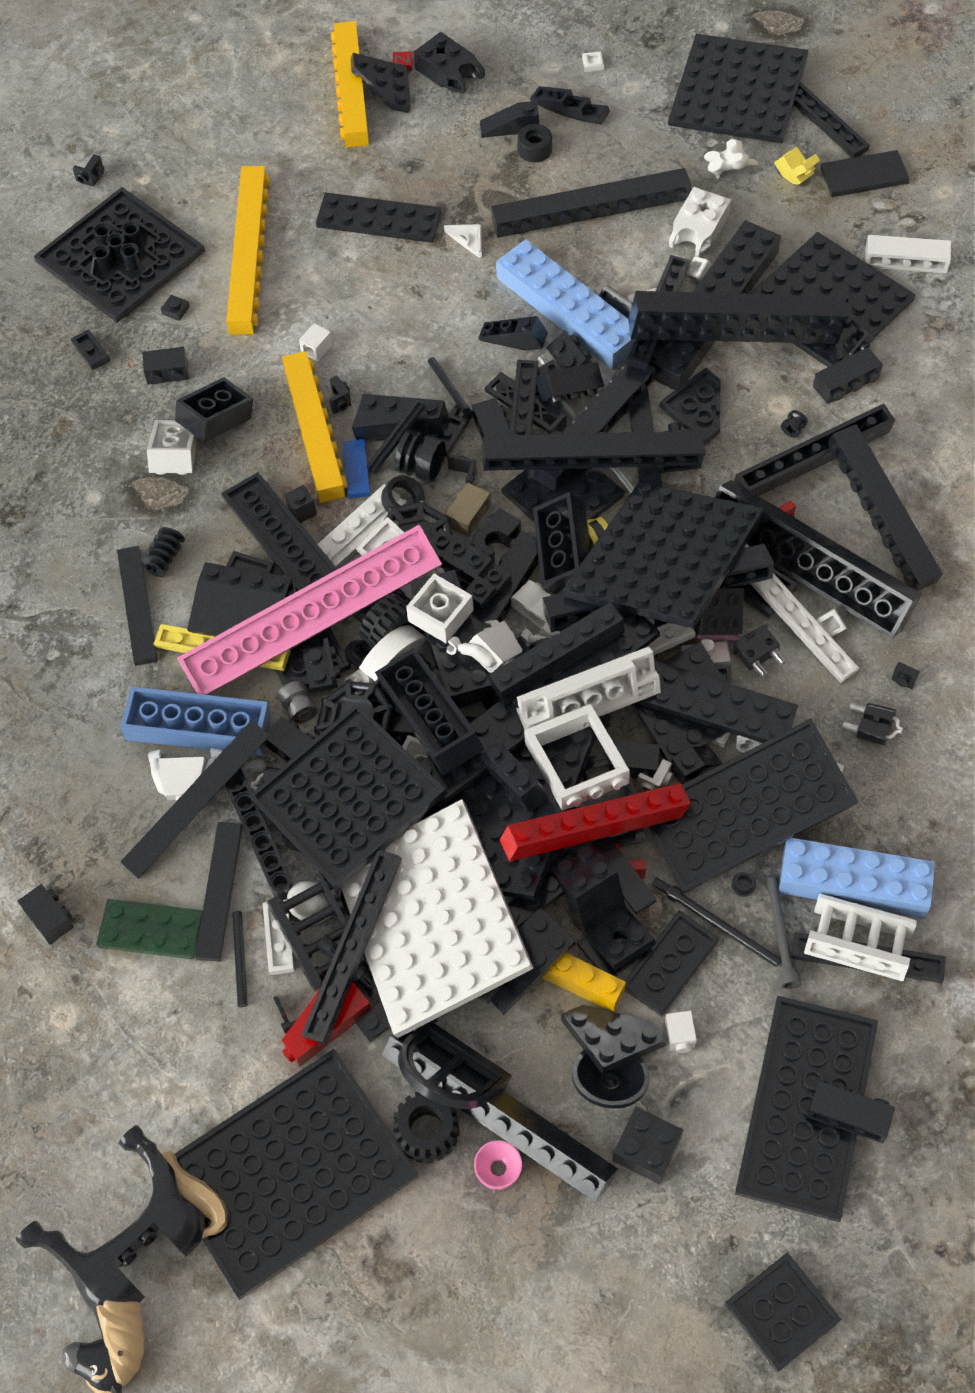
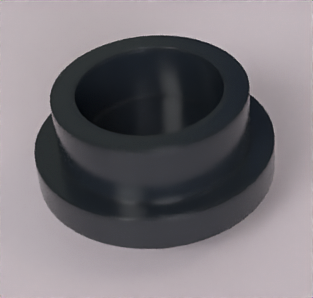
(743, 884)

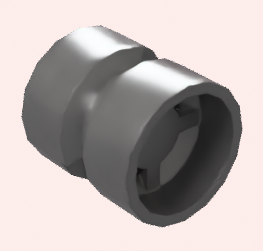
(297, 702)

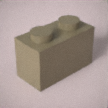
(468, 509)

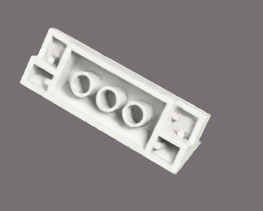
(604, 687)

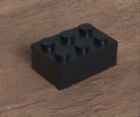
(213, 409)

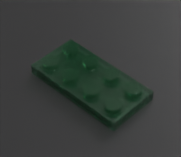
(149, 929)

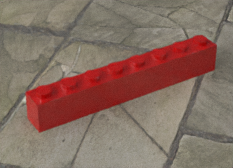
(594, 821)

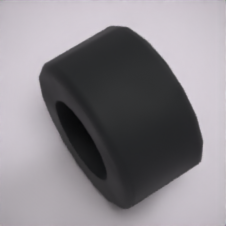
(534, 143)

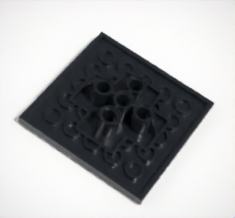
(119, 254)

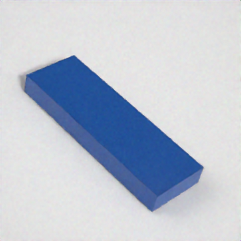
(356, 468)

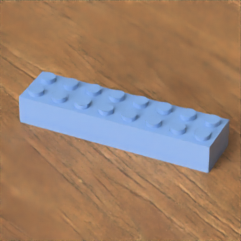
(566, 302)

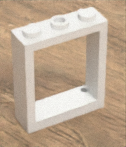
(561, 727)

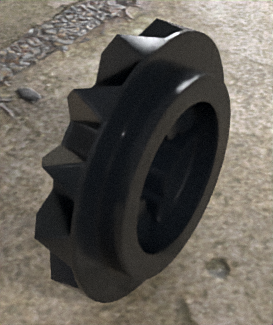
(353, 650)

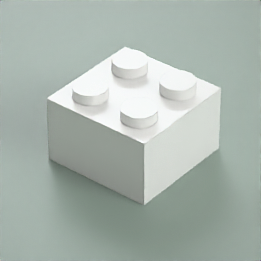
(440, 608)

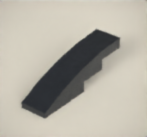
(575, 107)

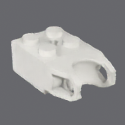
(700, 220)

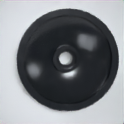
(627, 1082)

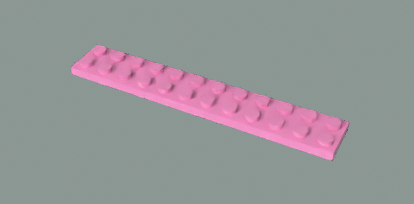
(309, 611)

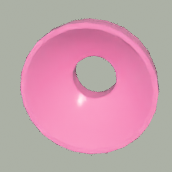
(498, 1152)

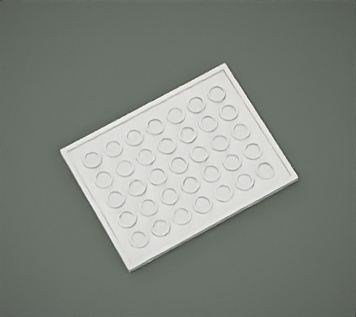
(442, 924)

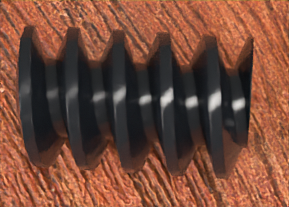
(161, 551)

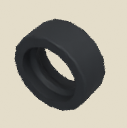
(404, 482)

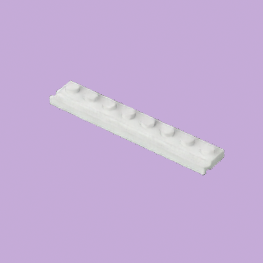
(343, 540)

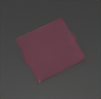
(718, 637)

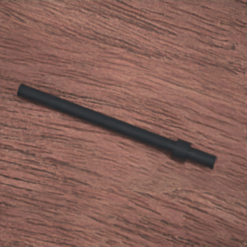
(675, 895)

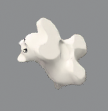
(731, 159)

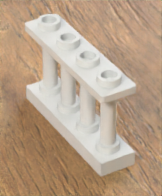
(857, 955)

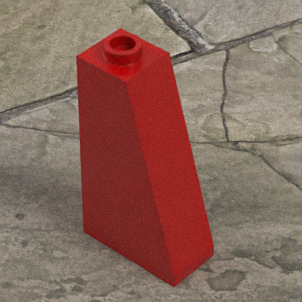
(302, 1049)

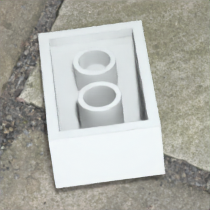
(171, 448)

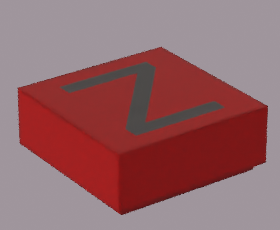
(403, 58)

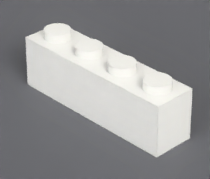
(908, 253)

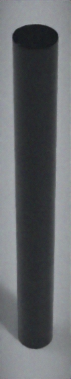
(448, 385)
(239, 959)

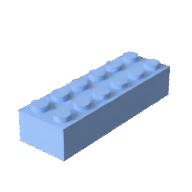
(857, 876)

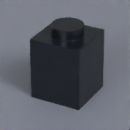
(301, 504)

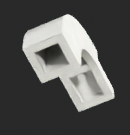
(392, 647)

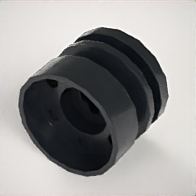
(420, 455)

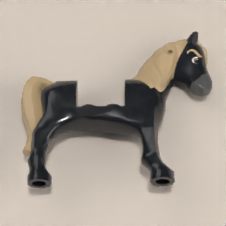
(177, 1209)

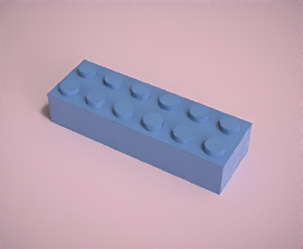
(190, 718)

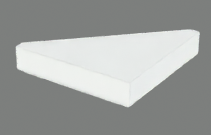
(468, 236)

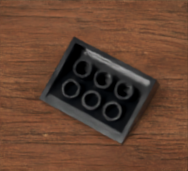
(232, 595)

